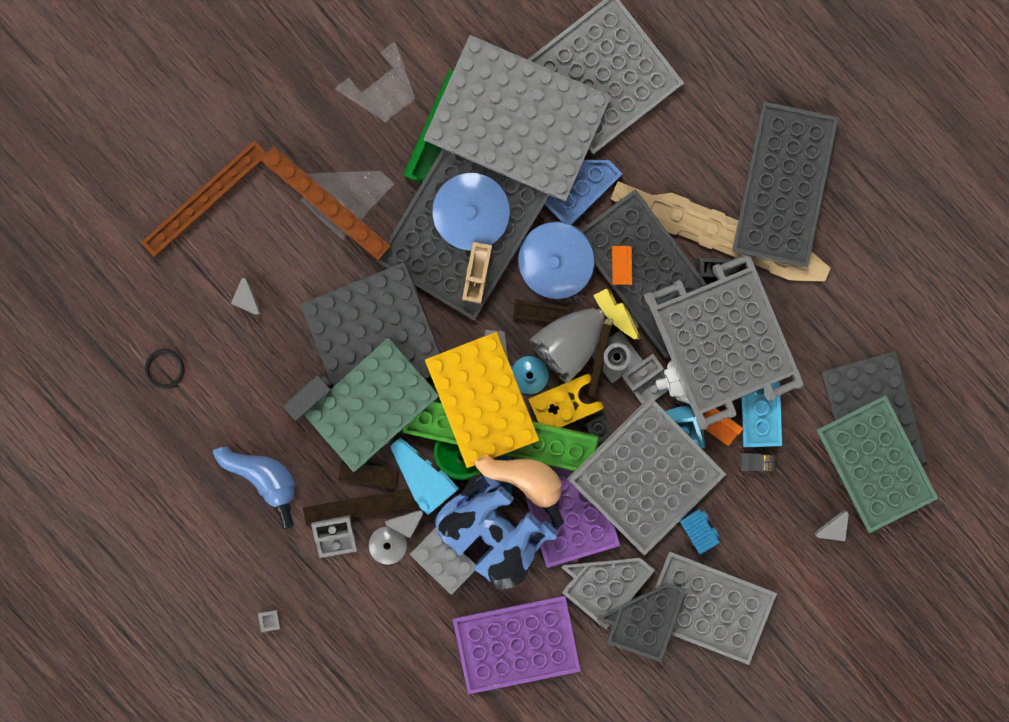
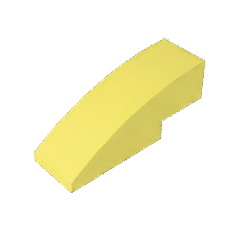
(618, 313)

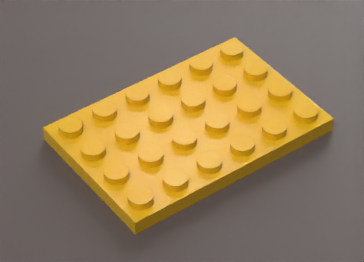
(482, 399)

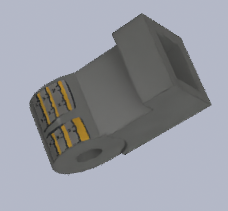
(757, 462)

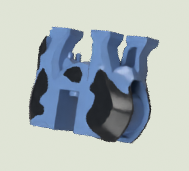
(476, 514)

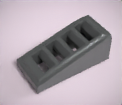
(699, 266)

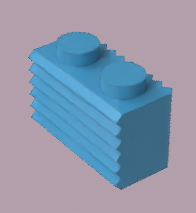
(699, 531)

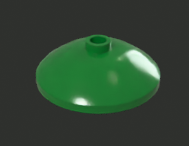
(447, 459)

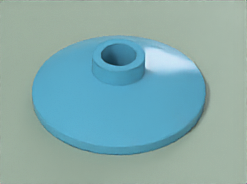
(539, 371)

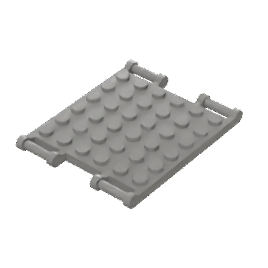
(724, 340)

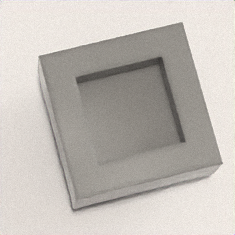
(269, 620)

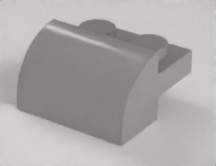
(334, 536)

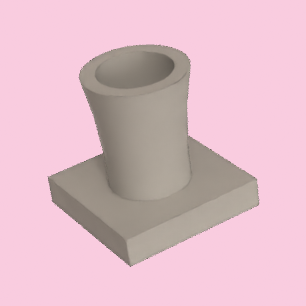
(628, 357)

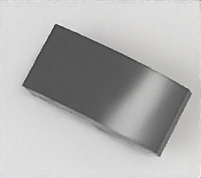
(598, 427)

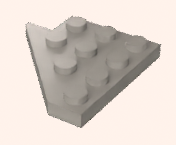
(605, 584)

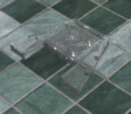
(387, 94)

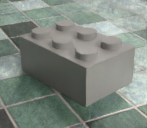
(443, 561)

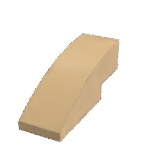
(477, 273)

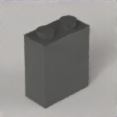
(308, 396)

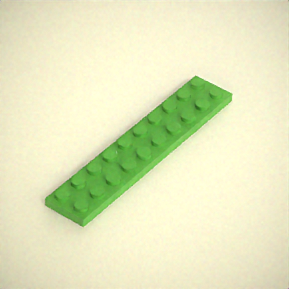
(556, 445)

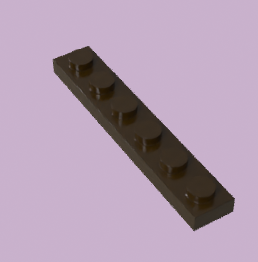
(360, 506)

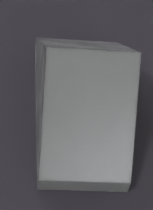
(245, 297)
(406, 523)
(835, 528)

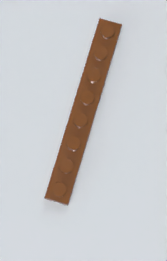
(204, 198)
(326, 203)

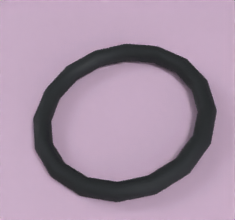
(181, 368)

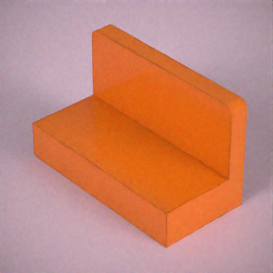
(622, 265)
(724, 430)

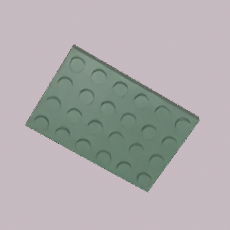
(371, 404)
(877, 464)

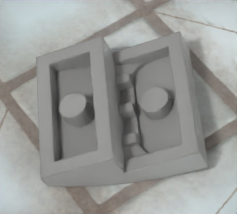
(643, 379)

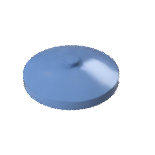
(471, 210)
(556, 260)

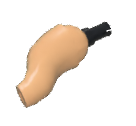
(530, 476)

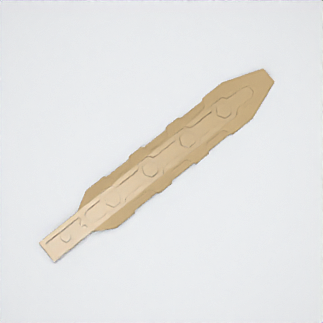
(715, 231)

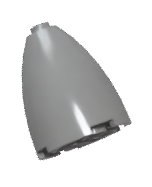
(569, 341)

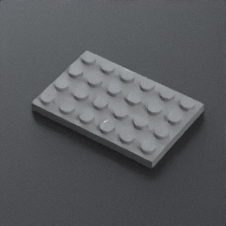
(717, 608)

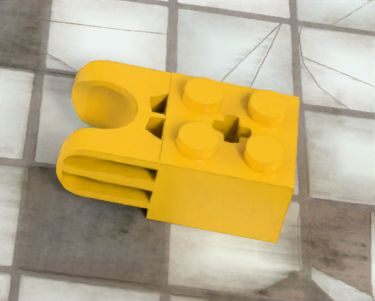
(567, 399)

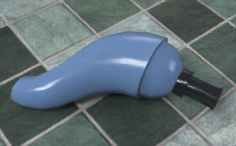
(267, 475)

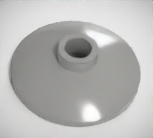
(395, 538)

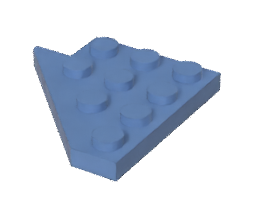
(590, 183)

